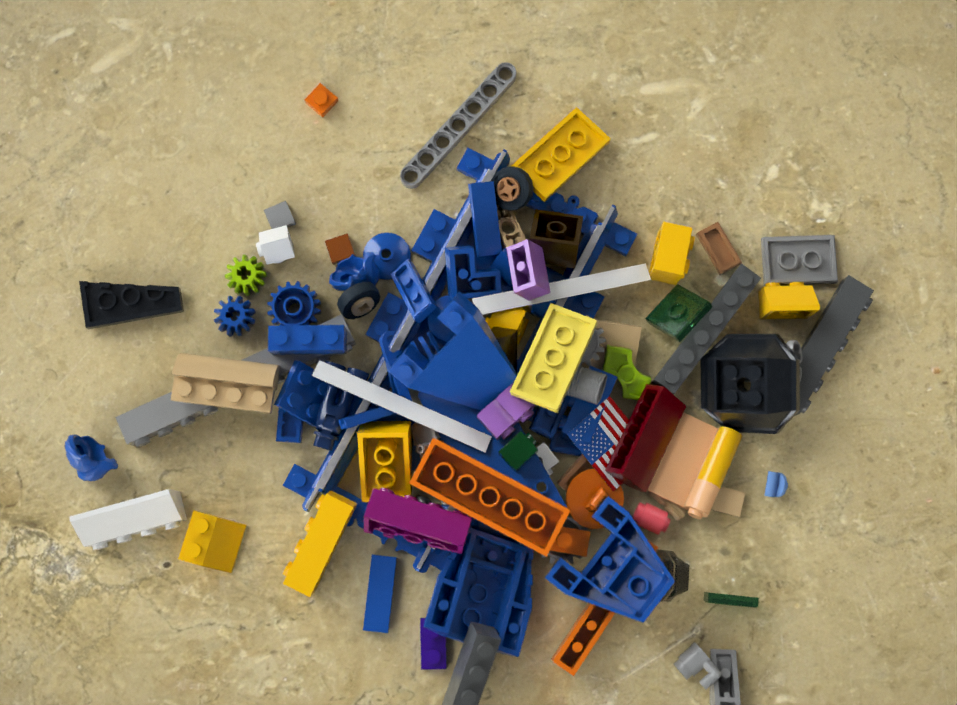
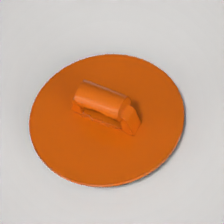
(586, 495)

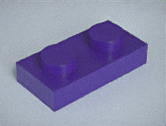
(432, 649)

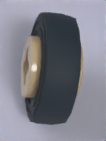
(358, 300)

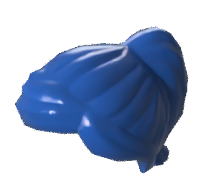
(355, 270)
(88, 457)

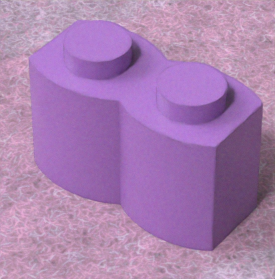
(504, 413)

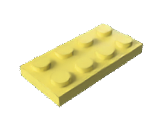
(553, 357)

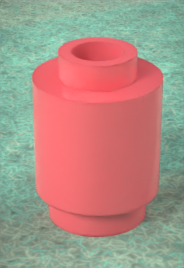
(651, 518)

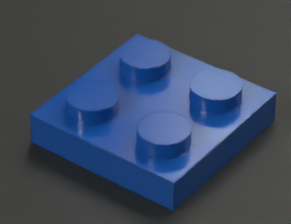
(301, 393)

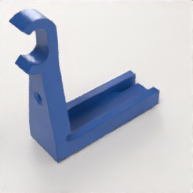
(397, 388)

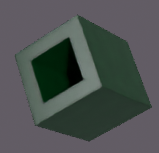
(519, 450)

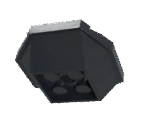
(773, 379)

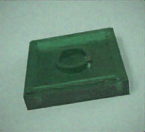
(678, 312)

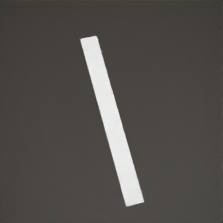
(565, 288)
(402, 406)

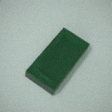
(728, 599)

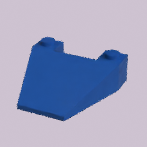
(467, 369)
(622, 573)

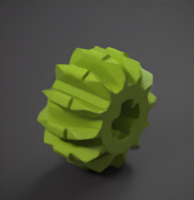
(253, 280)

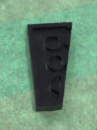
(122, 303)

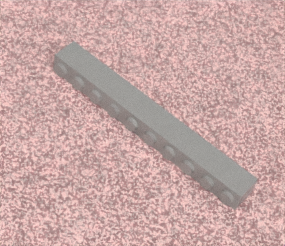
(162, 414)

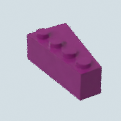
(416, 520)

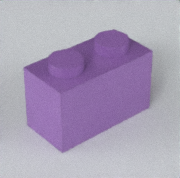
(528, 270)

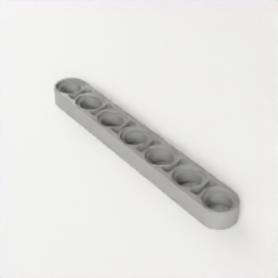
(454, 136)

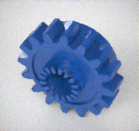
(288, 296)

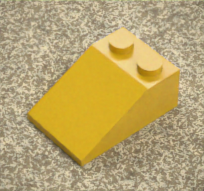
(385, 457)

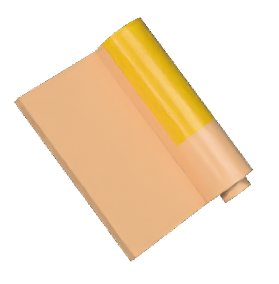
(695, 465)

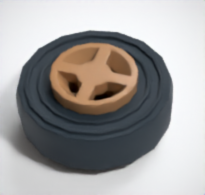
(504, 190)

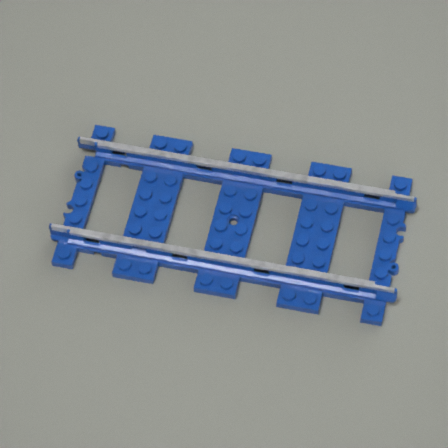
(394, 315)

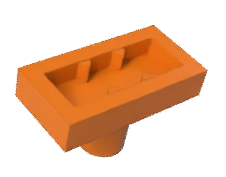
(572, 541)

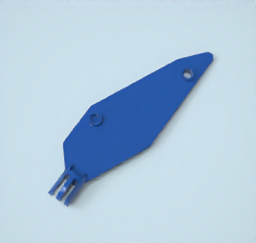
(529, 474)

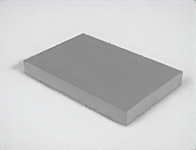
(799, 259)

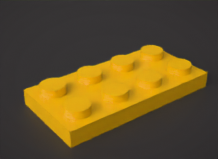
(562, 153)

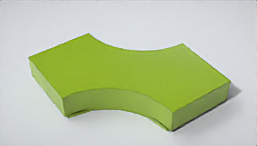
(619, 363)

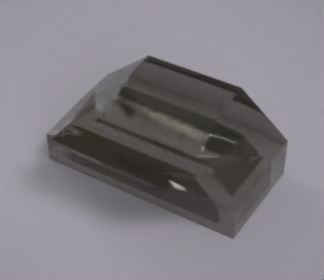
(679, 571)

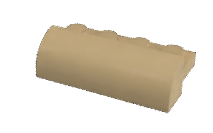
(224, 382)

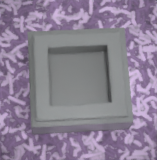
(279, 215)

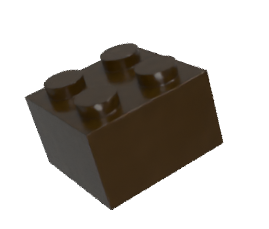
(557, 236)

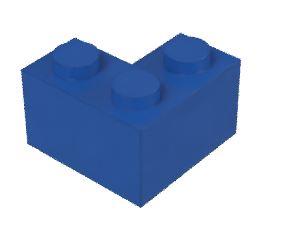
(465, 278)

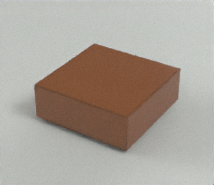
(339, 248)

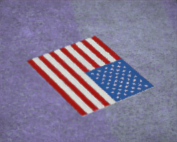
(604, 440)

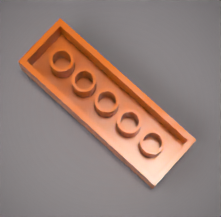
(490, 496)

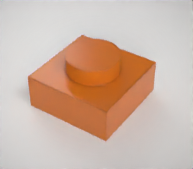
(321, 100)

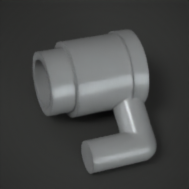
(693, 661)

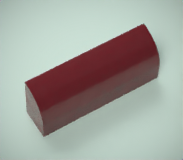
(646, 437)

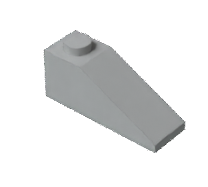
(726, 689)

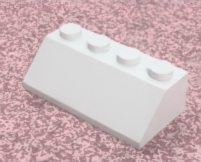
(129, 518)

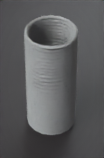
(590, 385)

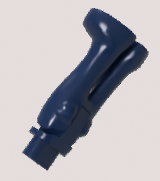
(330, 413)

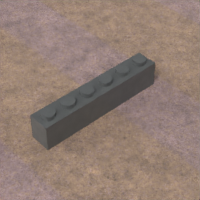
(707, 329)
(830, 335)

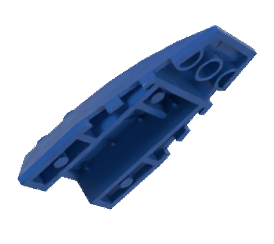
(486, 587)

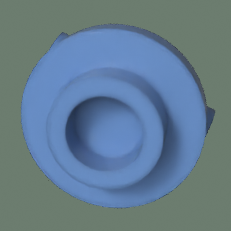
(776, 484)

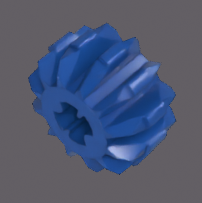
(242, 309)

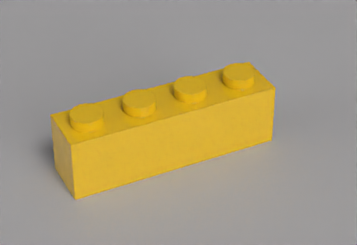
(320, 542)

